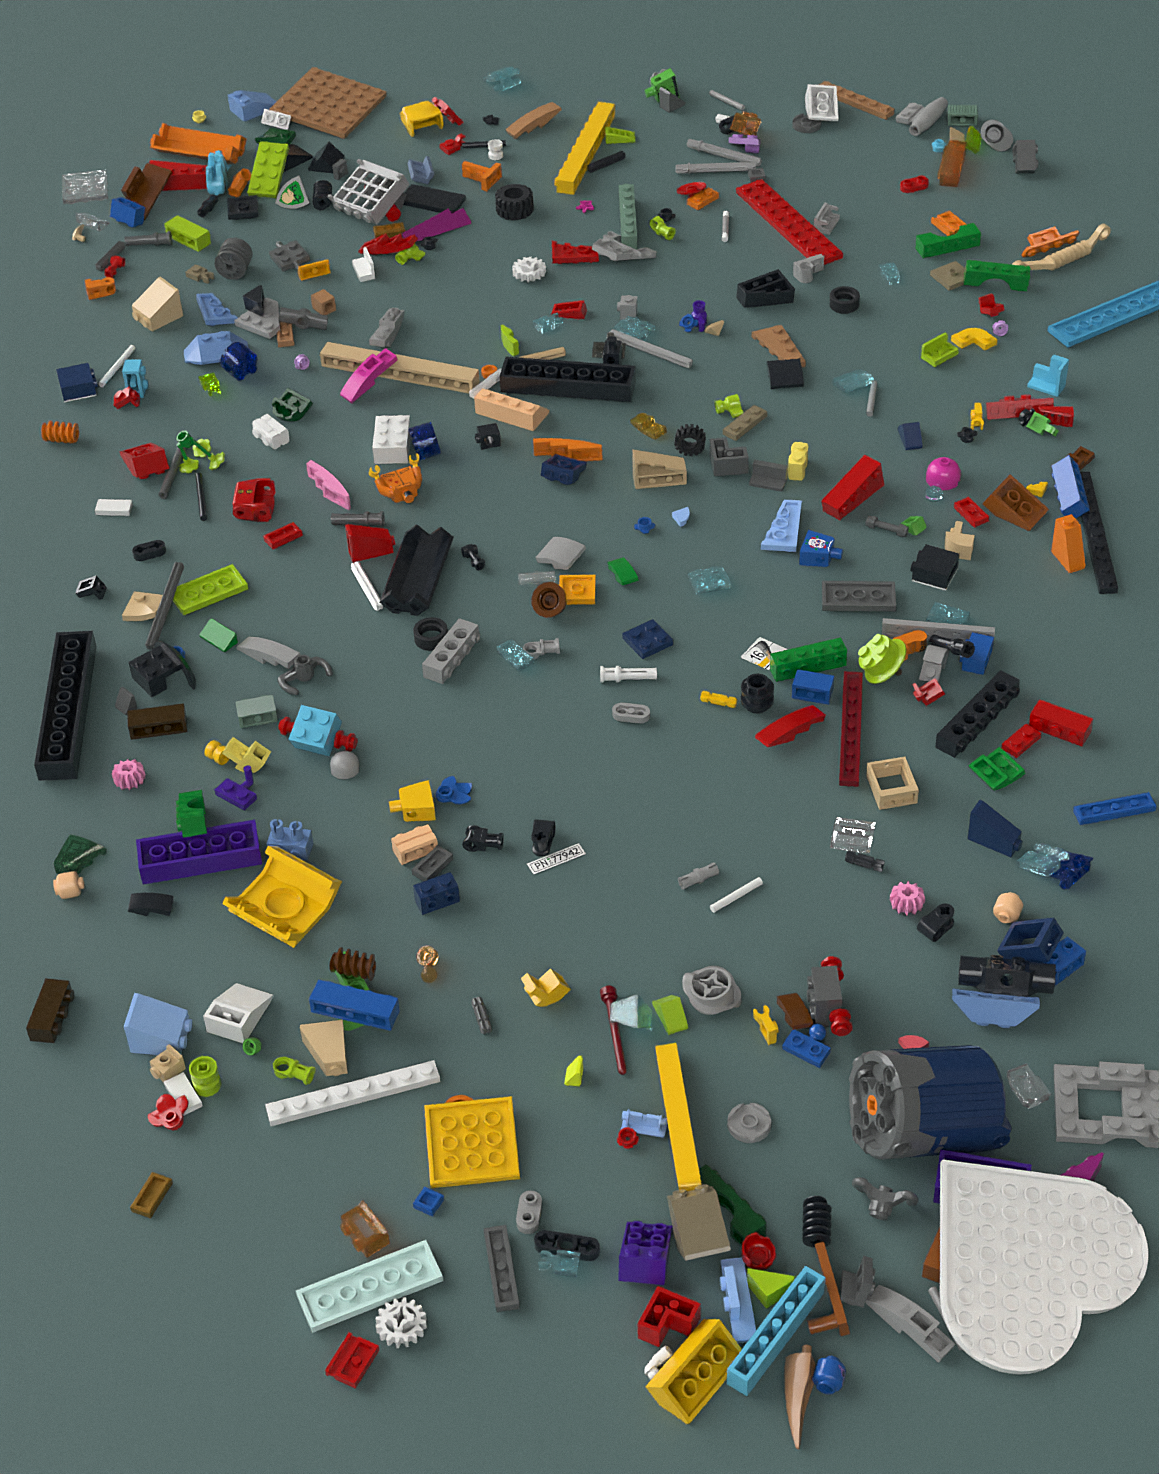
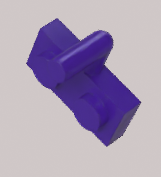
(238, 794)

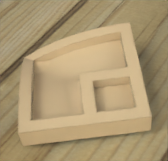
(141, 606)

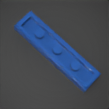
(1114, 808)

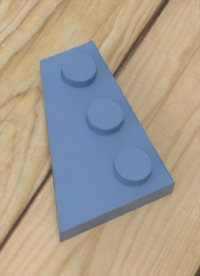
(213, 311)

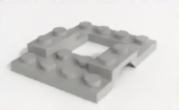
(1138, 1099)

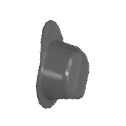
(996, 135)

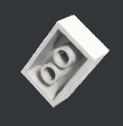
(391, 439)

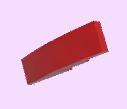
(386, 245)
(787, 727)

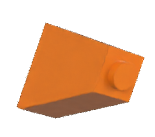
(1068, 543)

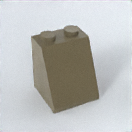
(698, 1222)

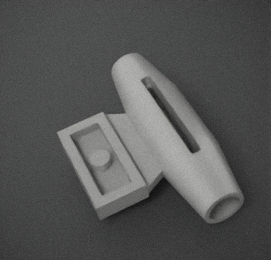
(922, 117)

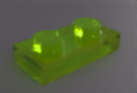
(973, 140)

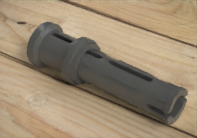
(156, 239)
(366, 518)

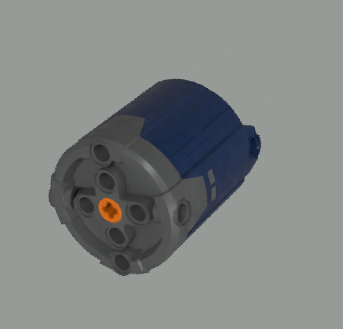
(927, 1102)

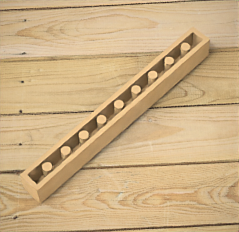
(404, 369)

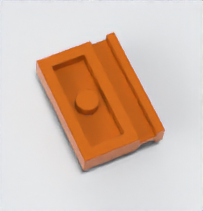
(947, 223)

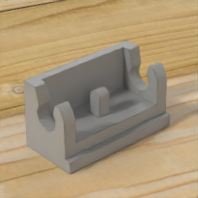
(826, 219)

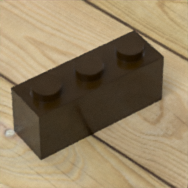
(157, 721)
(50, 1011)

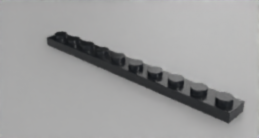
(1097, 541)

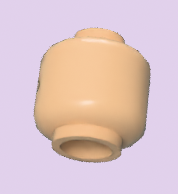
(68, 885)
(1008, 907)

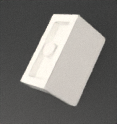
(364, 267)

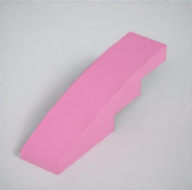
(331, 487)

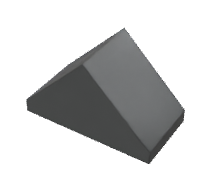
(669, 101)

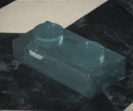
(515, 655)

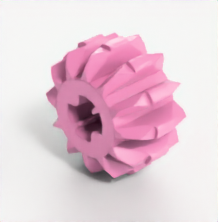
(128, 774)
(907, 898)

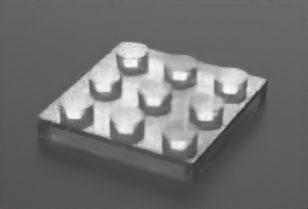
(84, 187)

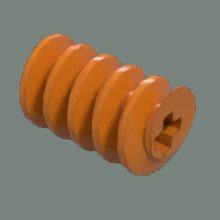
(60, 433)

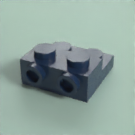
(562, 469)

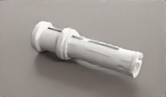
(618, 674)

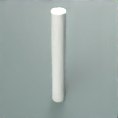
(736, 894)

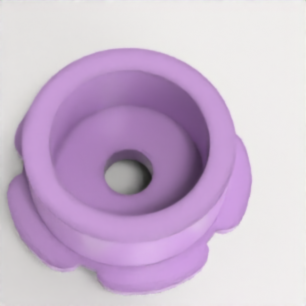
(1000, 332)
(301, 362)

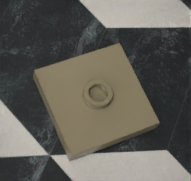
(949, 275)

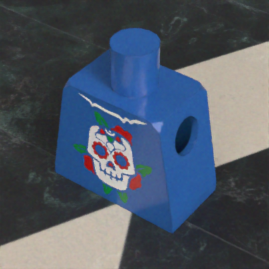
(818, 550)

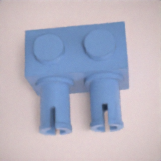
(291, 839)

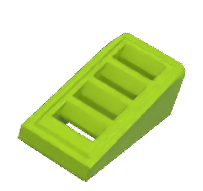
(616, 136)

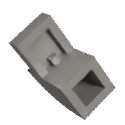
(934, 660)

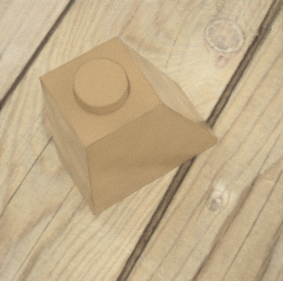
(326, 1045)

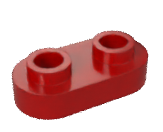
(914, 184)

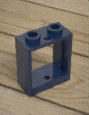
(1047, 938)

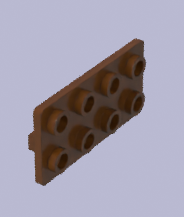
(145, 185)

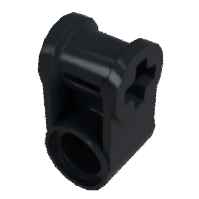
(542, 836)
(937, 922)

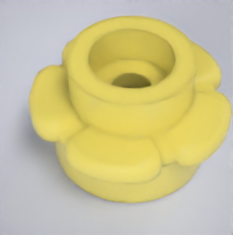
(199, 116)

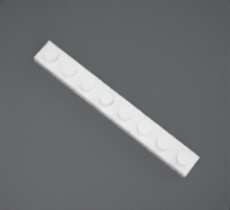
(352, 1093)

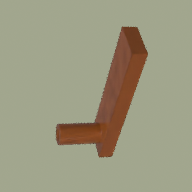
(835, 1320)

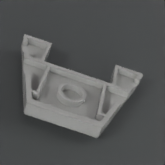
(616, 251)

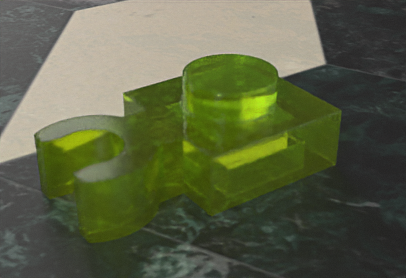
(210, 383)

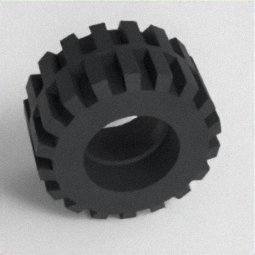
(514, 202)

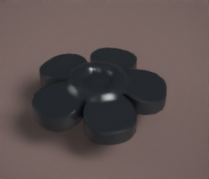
(491, 120)

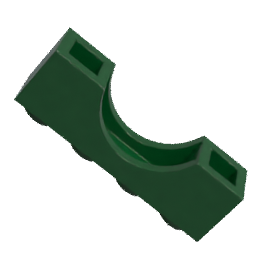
(745, 1219)

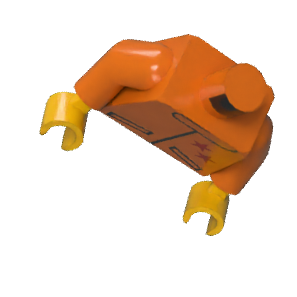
(399, 484)

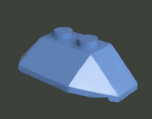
(210, 347)
(995, 1008)

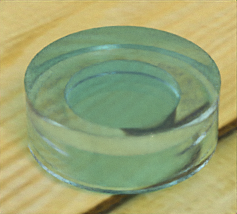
(933, 494)

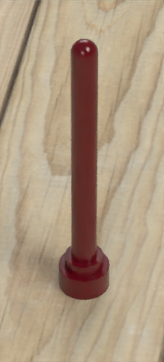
(609, 995)

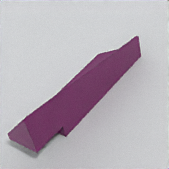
(439, 224)

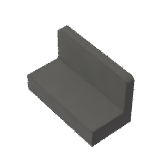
(769, 475)

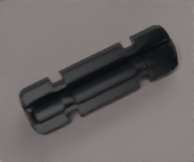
(864, 861)

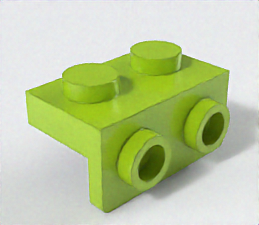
(938, 350)

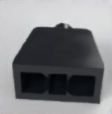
(612, 351)

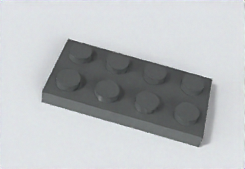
(858, 596)

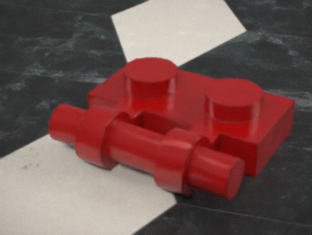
(447, 111)

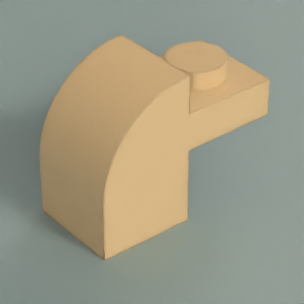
(959, 542)

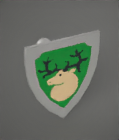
(292, 194)

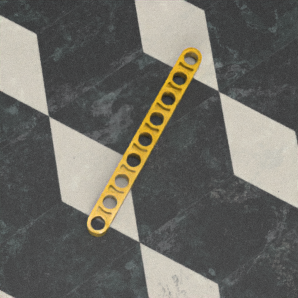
(678, 1117)

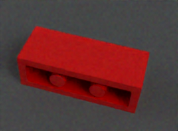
(1061, 722)

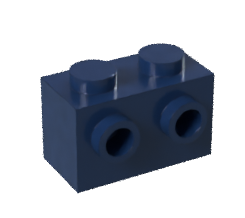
(436, 893)

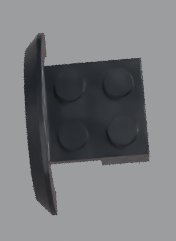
(157, 664)

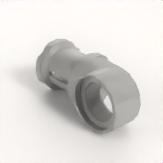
(542, 647)

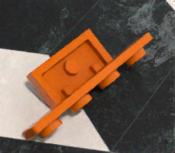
(1047, 239)

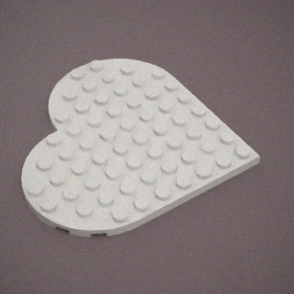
(1030, 1259)

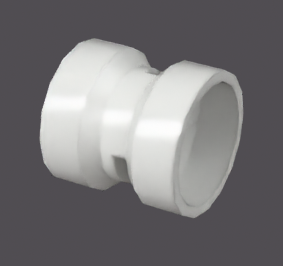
(495, 151)

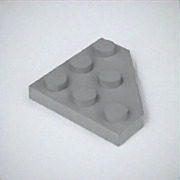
(262, 325)

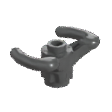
(302, 671)
(883, 1198)

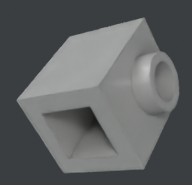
(628, 306)

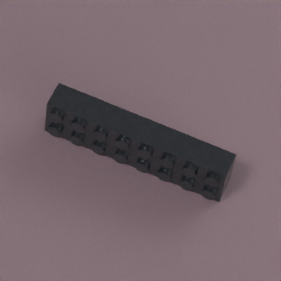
(567, 379)

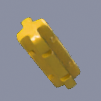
(718, 699)

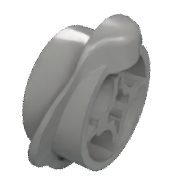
(716, 990)

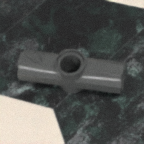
(310, 319)

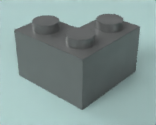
(1025, 156)
(727, 460)

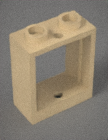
(896, 796)

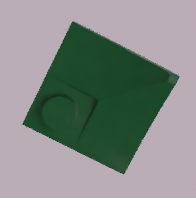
(277, 136)

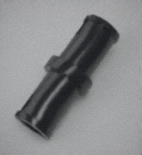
(207, 206)

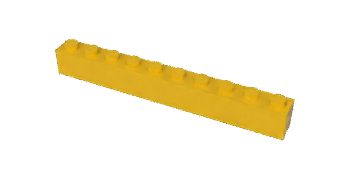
(585, 148)

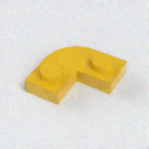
(974, 335)

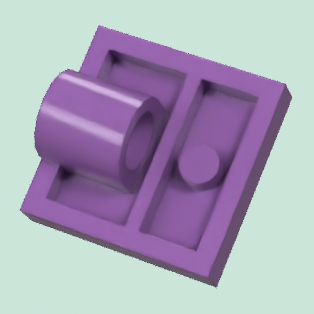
(752, 143)

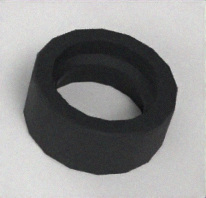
(844, 292)
(425, 625)

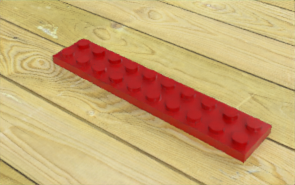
(788, 221)

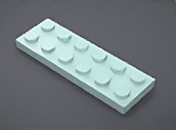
(369, 1286)

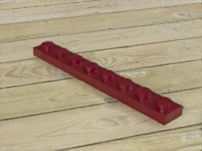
(851, 729)

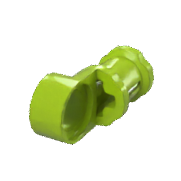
(661, 228)
(295, 1070)

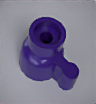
(700, 314)

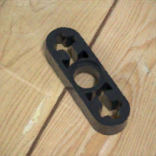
(552, 1236)

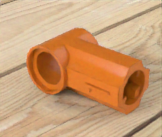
(239, 182)

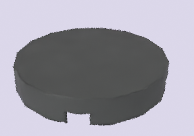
(802, 124)

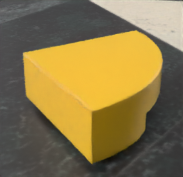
(1038, 489)

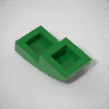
(623, 571)

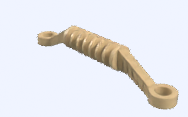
(1070, 253)

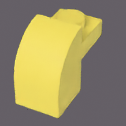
(242, 755)

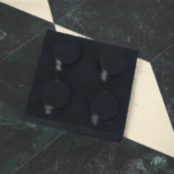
(242, 207)

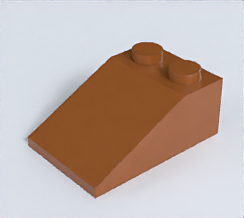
(1015, 504)

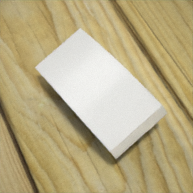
(276, 119)

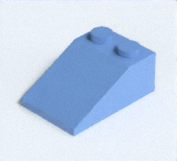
(249, 104)

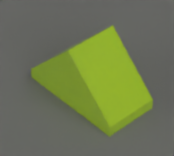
(671, 1013)
(768, 1286)

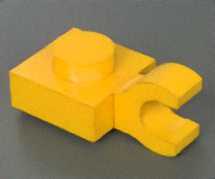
(976, 416)
(767, 1026)

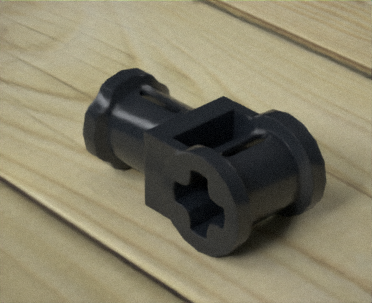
(481, 839)

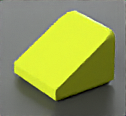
(574, 1072)

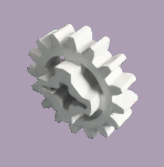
(529, 269)
(400, 1323)

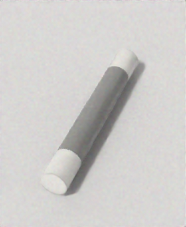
(725, 228)

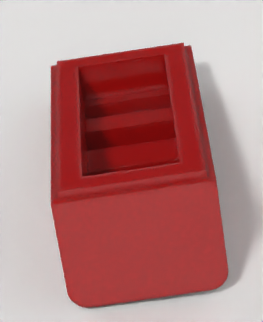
(572, 310)
(1058, 410)

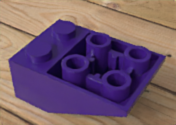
(645, 1253)

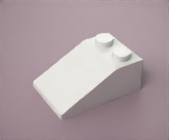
(821, 102)

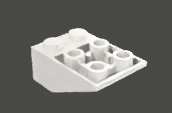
(236, 1012)

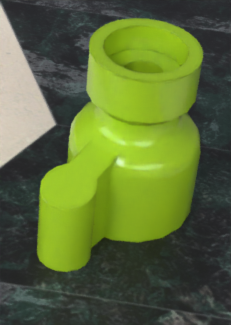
(410, 253)
(731, 404)

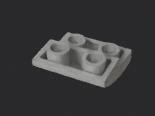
(560, 552)

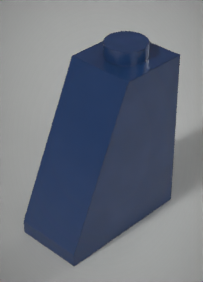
(993, 830)

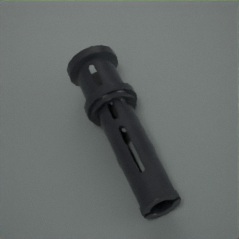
(956, 646)

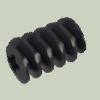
(320, 192)
(816, 1221)

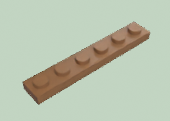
(862, 102)

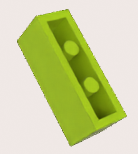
(188, 233)

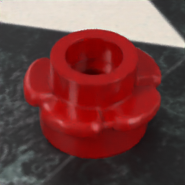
(623, 1134)

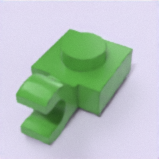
(1040, 424)

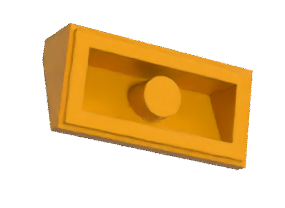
(314, 270)

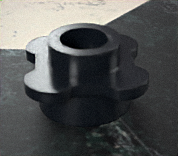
(666, 214)
(429, 243)
(1025, 416)
(967, 435)

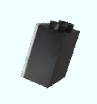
(935, 567)

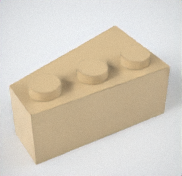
(657, 470)

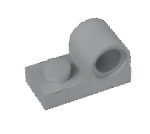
(804, 269)

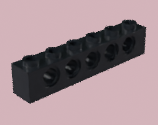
(977, 714)

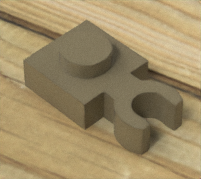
(199, 273)

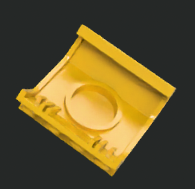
(285, 897)

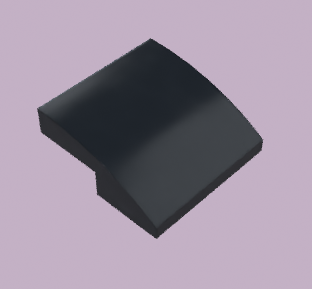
(785, 373)

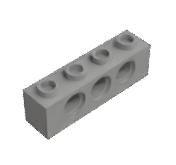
(451, 651)

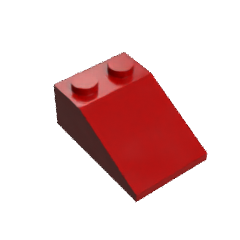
(145, 460)

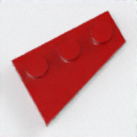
(572, 254)

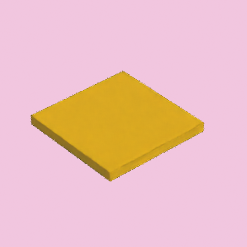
(471, 1142)

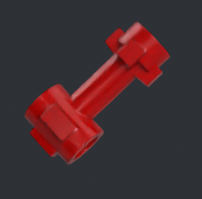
(115, 261)

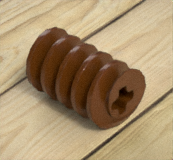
(353, 964)

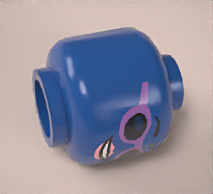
(829, 1375)

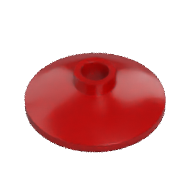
(691, 188)

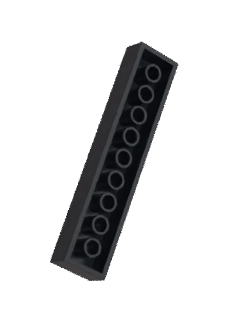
(65, 706)

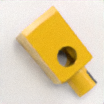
(415, 802)

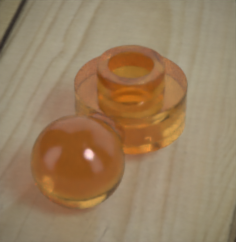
(428, 974)

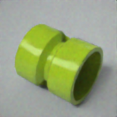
(205, 1076)

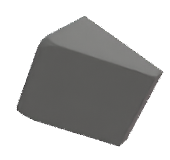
(125, 701)

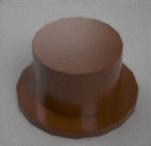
(549, 599)

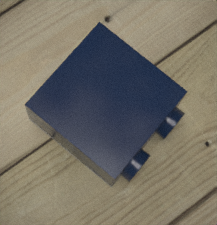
(77, 382)

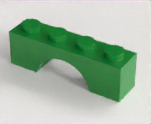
(932, 245)
(979, 271)
(190, 813)

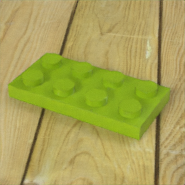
(268, 169)
(209, 589)

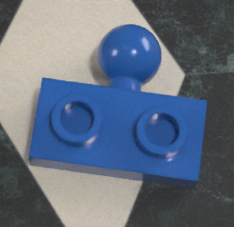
(808, 1047)

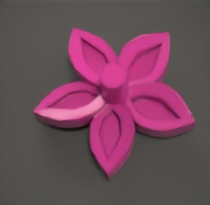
(585, 205)

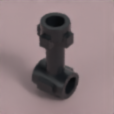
(472, 552)

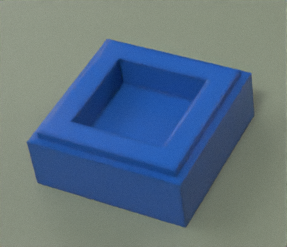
(428, 1201)

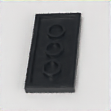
(433, 199)

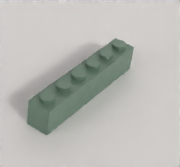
(627, 215)

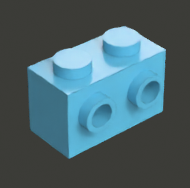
(134, 376)

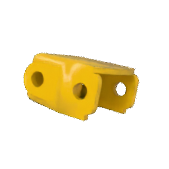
(420, 116)

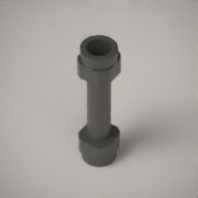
(901, 530)

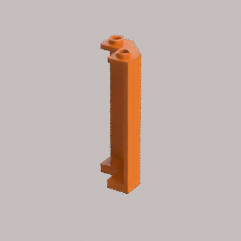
(197, 143)

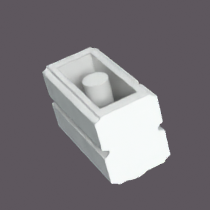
(270, 431)

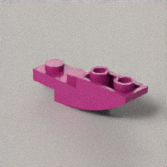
(365, 374)

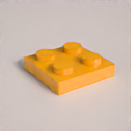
(578, 588)

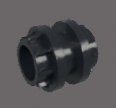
(757, 693)

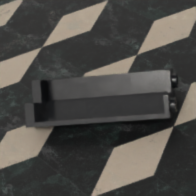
(416, 570)

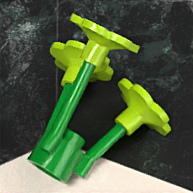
(201, 448)

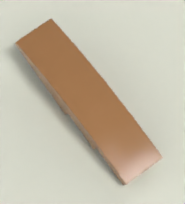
(532, 119)

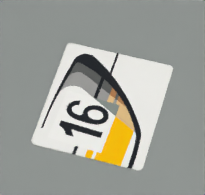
(760, 652)

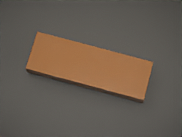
(285, 336)

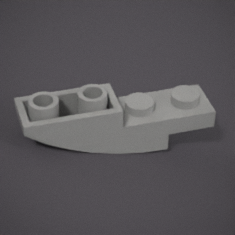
(388, 328)
(912, 1319)

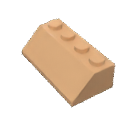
(509, 409)

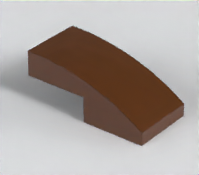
(1082, 456)
(795, 1011)

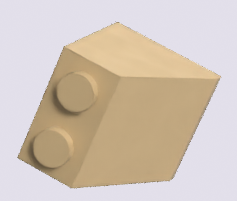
(158, 305)

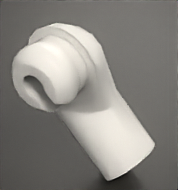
(657, 1360)

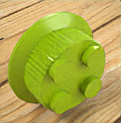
(882, 658)

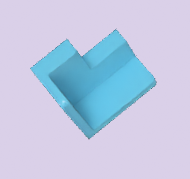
(1050, 379)

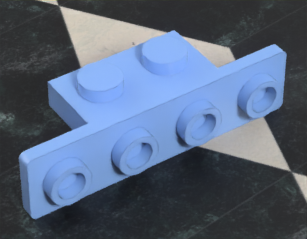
(737, 1299)

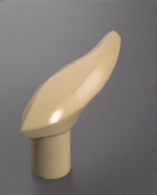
(77, 234)

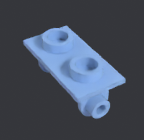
(645, 1124)

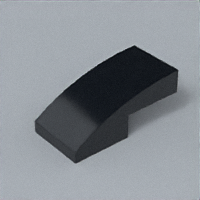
(150, 902)

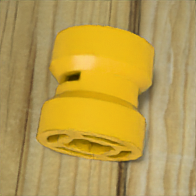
(214, 751)

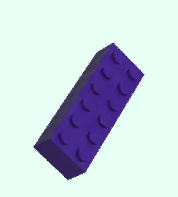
(219, 850)

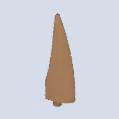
(798, 1387)

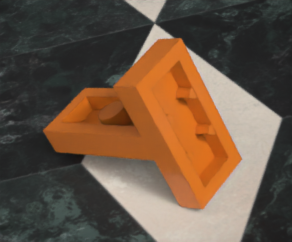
(485, 175)

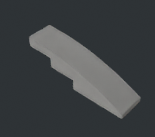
(268, 651)

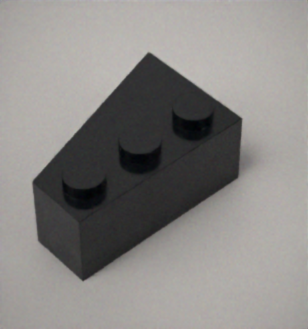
(765, 290)

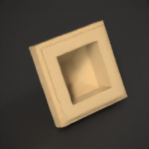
(715, 328)

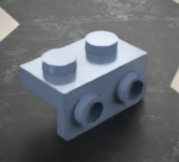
(421, 171)

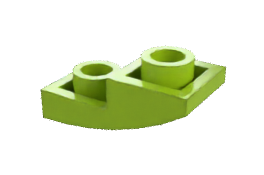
(510, 343)

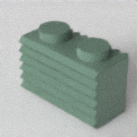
(962, 115)
(256, 711)

